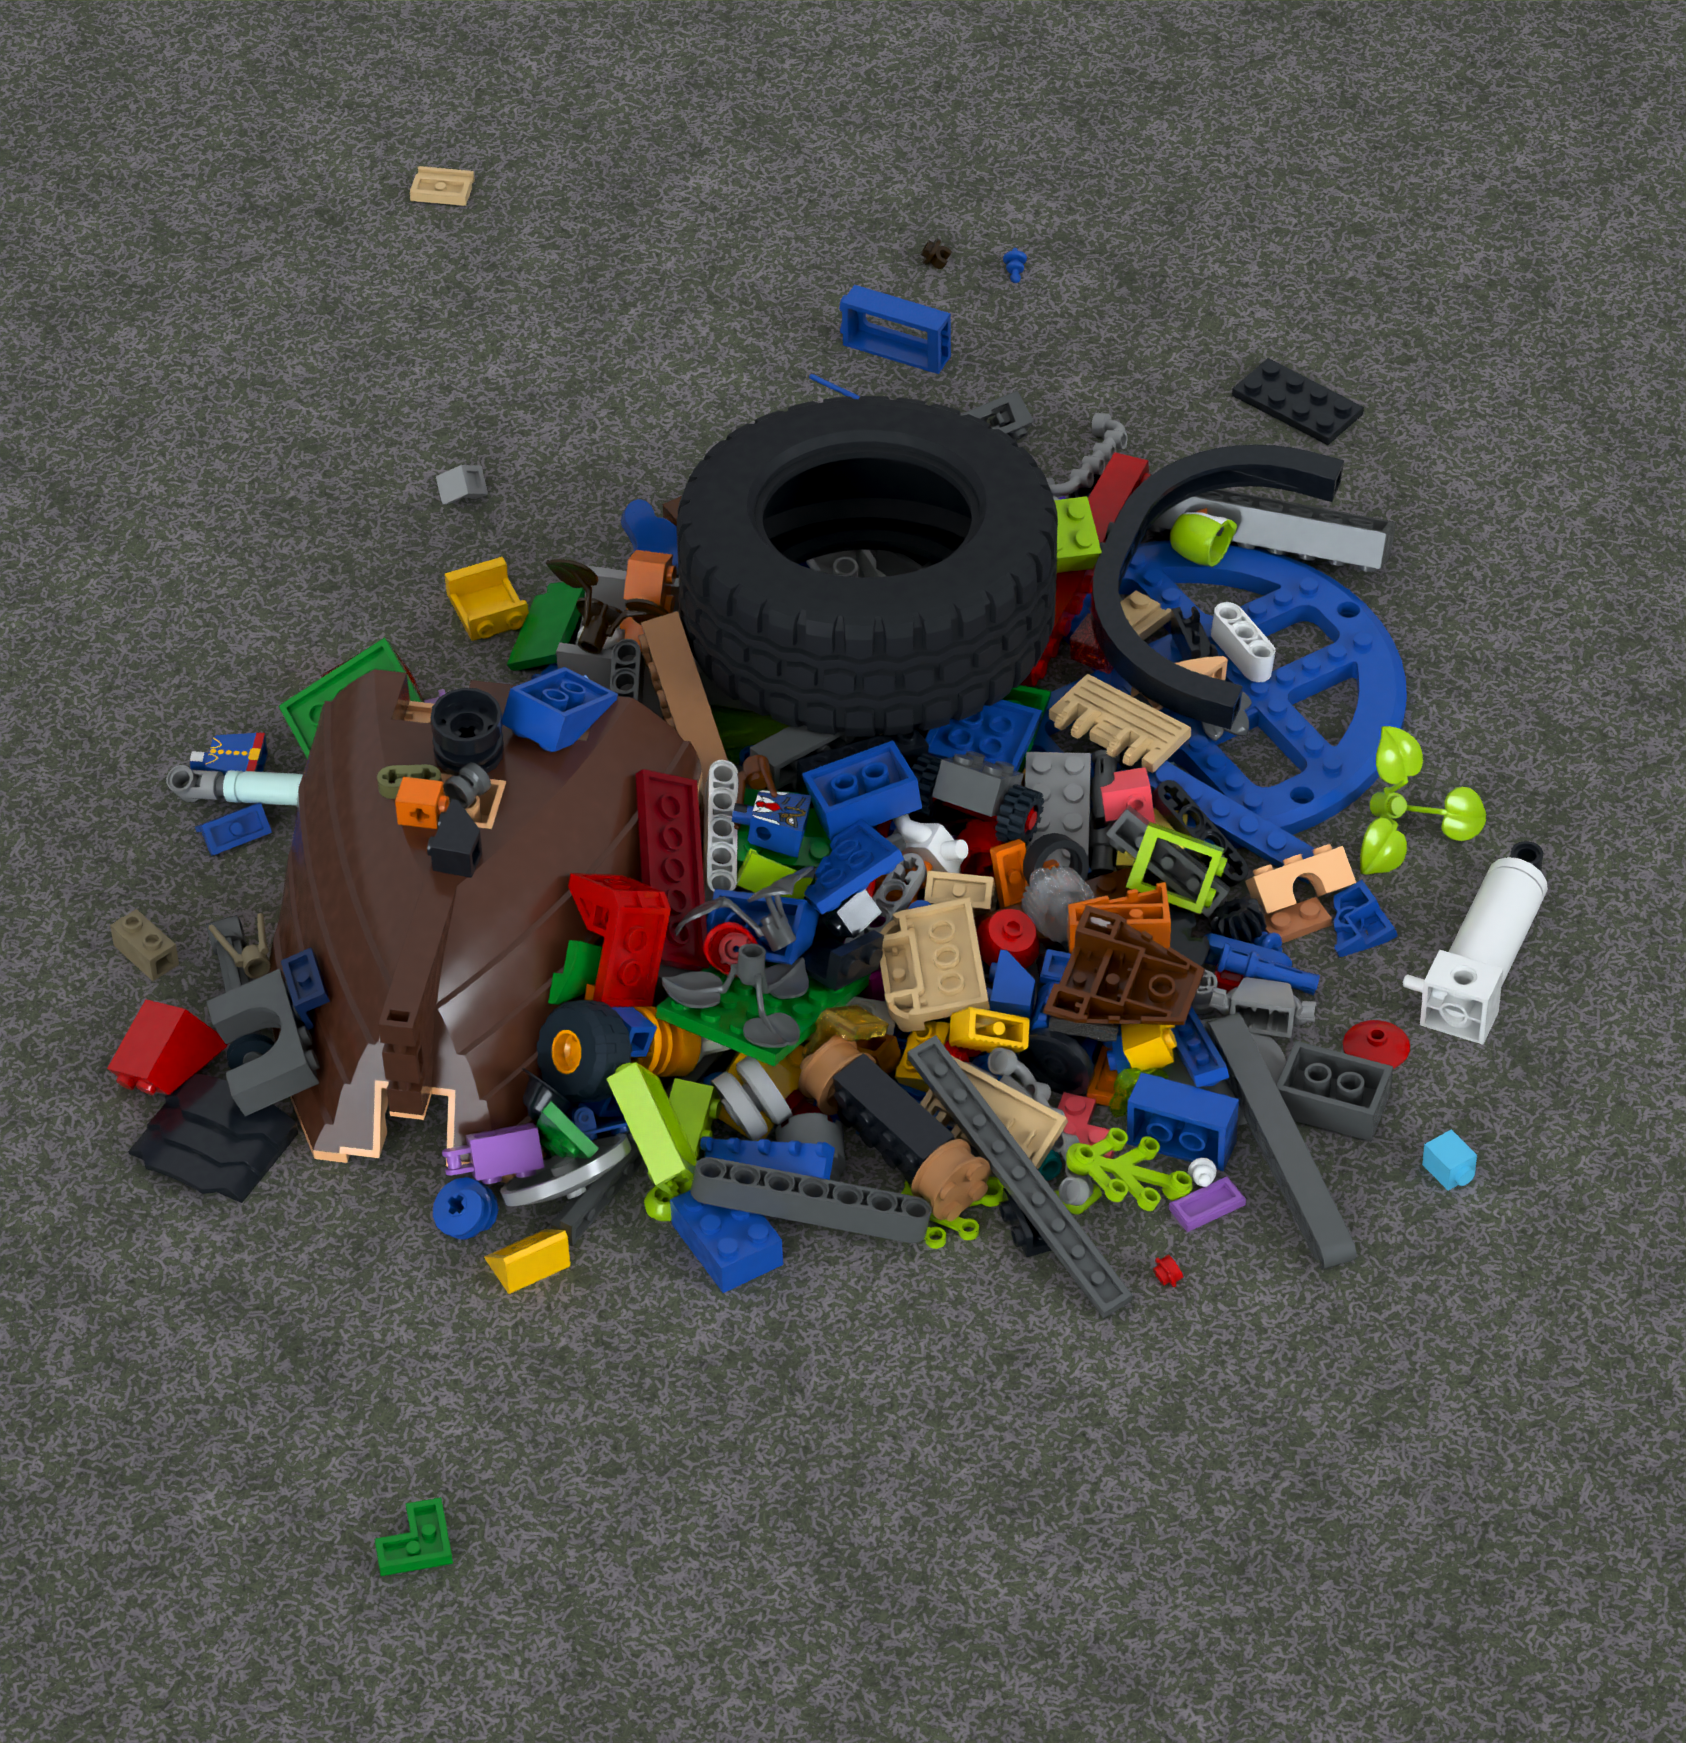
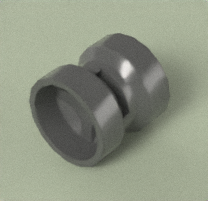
(468, 784)

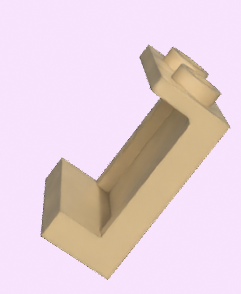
(953, 886)

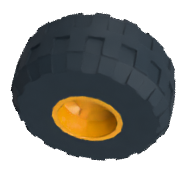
(581, 1049)

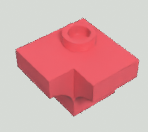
(1127, 789)

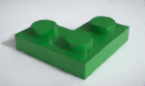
(421, 1548)

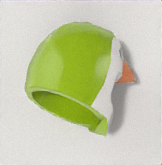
(1196, 537)

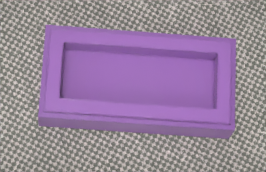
(1207, 1204)

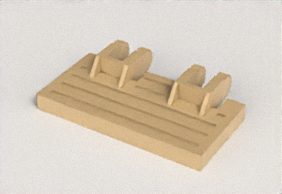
(1119, 723)
(1027, 1120)

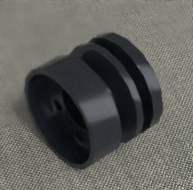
(467, 730)

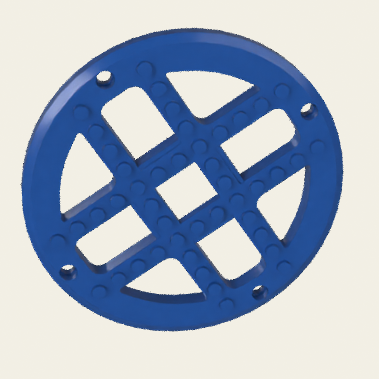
(1292, 594)

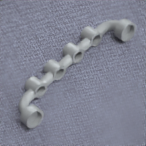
(1114, 438)
(1074, 1188)

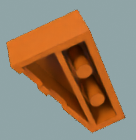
(648, 578)
(1143, 912)

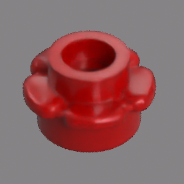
(1167, 1271)

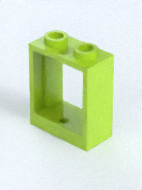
(1144, 855)

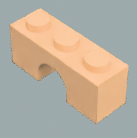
(1326, 871)

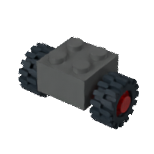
(982, 788)

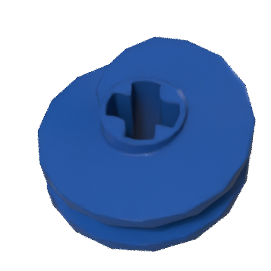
(465, 1208)

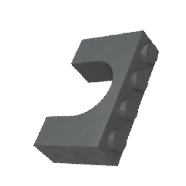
(288, 1064)

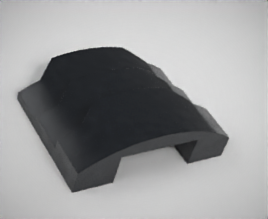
(209, 1140)

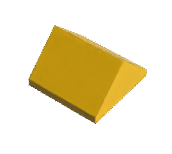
(530, 1259)

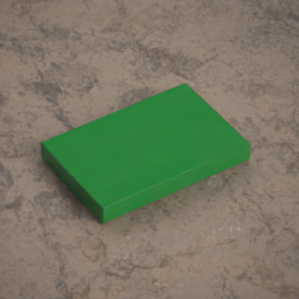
(547, 623)

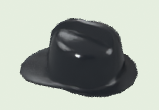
(539, 1095)

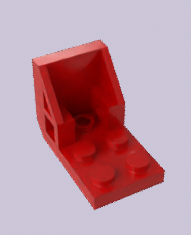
(634, 932)

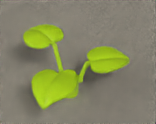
(1397, 758)

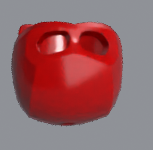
(720, 945)

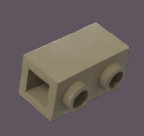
(144, 944)

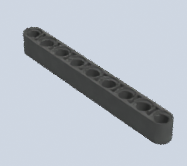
(1281, 1143)

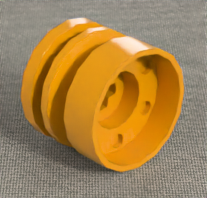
(671, 1050)

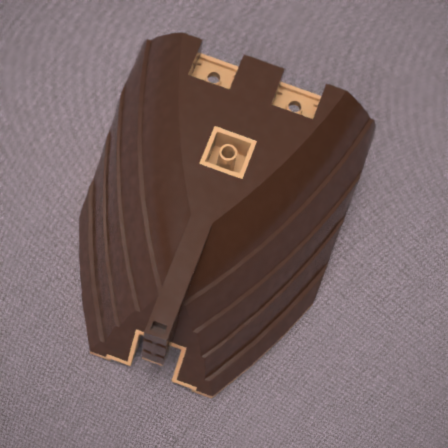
(437, 971)

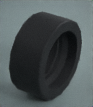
(1049, 843)

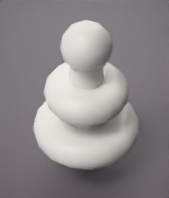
(1202, 1171)

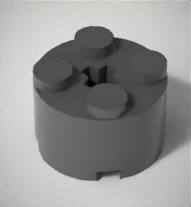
(814, 1129)

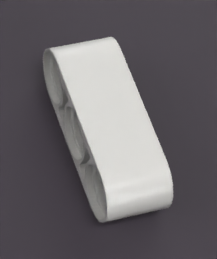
(1243, 642)

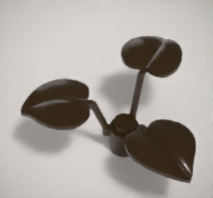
(595, 613)

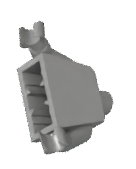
(1265, 1006)

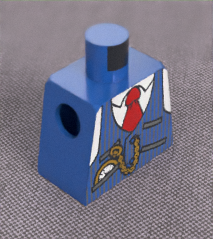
(775, 822)

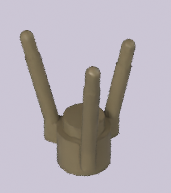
(253, 957)

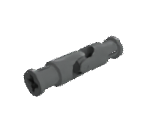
(1102, 851)

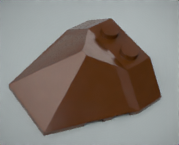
(1122, 976)

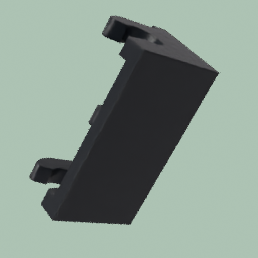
(1190, 635)

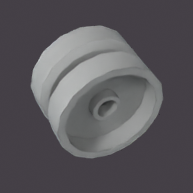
(755, 1095)

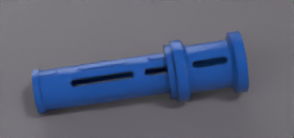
(1255, 967)

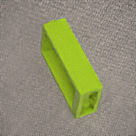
(654, 1127)

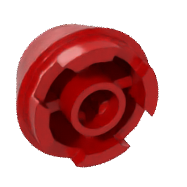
(1011, 932)

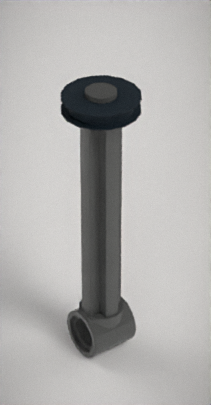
(254, 1044)

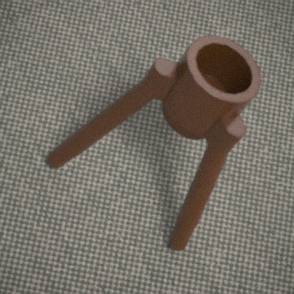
(757, 775)

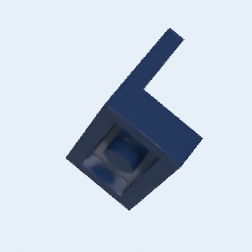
(305, 984)

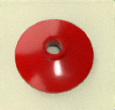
(1377, 1042)

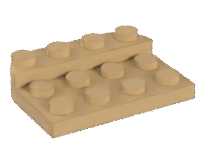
(932, 964)

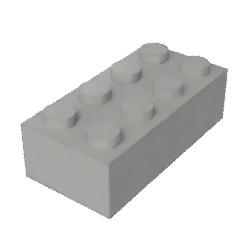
(1066, 795)

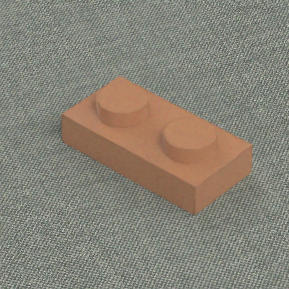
(1298, 920)

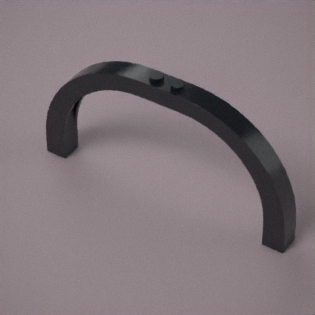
(1214, 469)

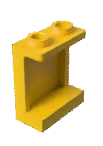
(485, 599)

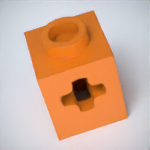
(420, 802)

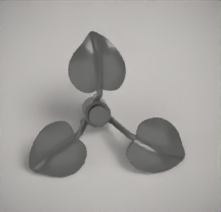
(775, 925)
(781, 980)

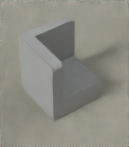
(461, 482)

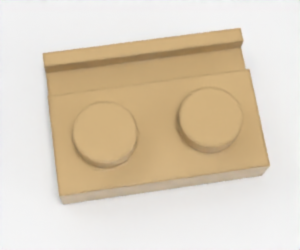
(442, 186)
(1144, 614)

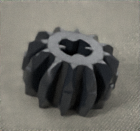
(1239, 919)

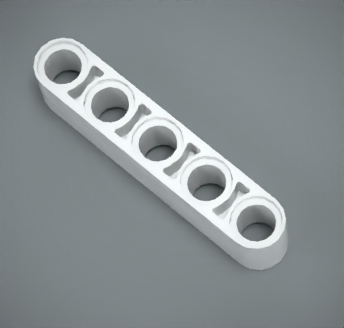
(719, 822)

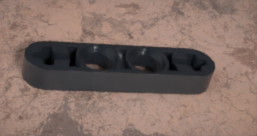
(1203, 830)

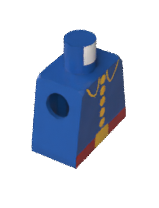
(233, 752)

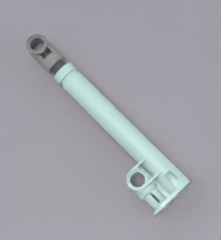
(235, 786)

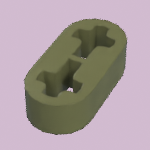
(397, 772)

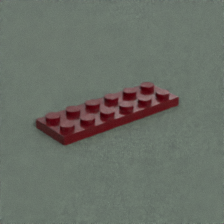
(674, 860)

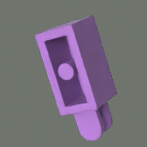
(498, 1154)

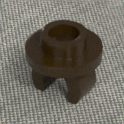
(935, 254)

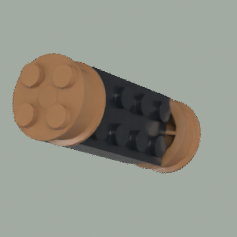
(896, 1125)

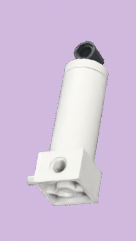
(1466, 982)

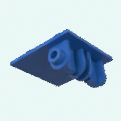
(585, 1121)

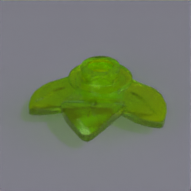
(1124, 1086)

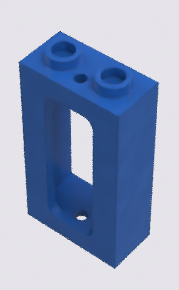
(892, 344)

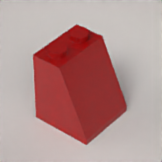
(163, 1049)

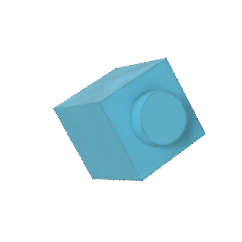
(1450, 1160)

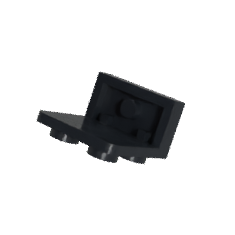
(840, 963)

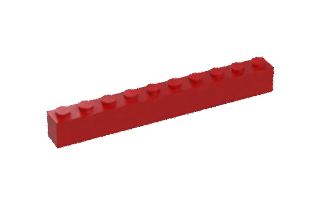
(1106, 500)

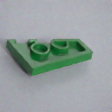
(561, 1136)

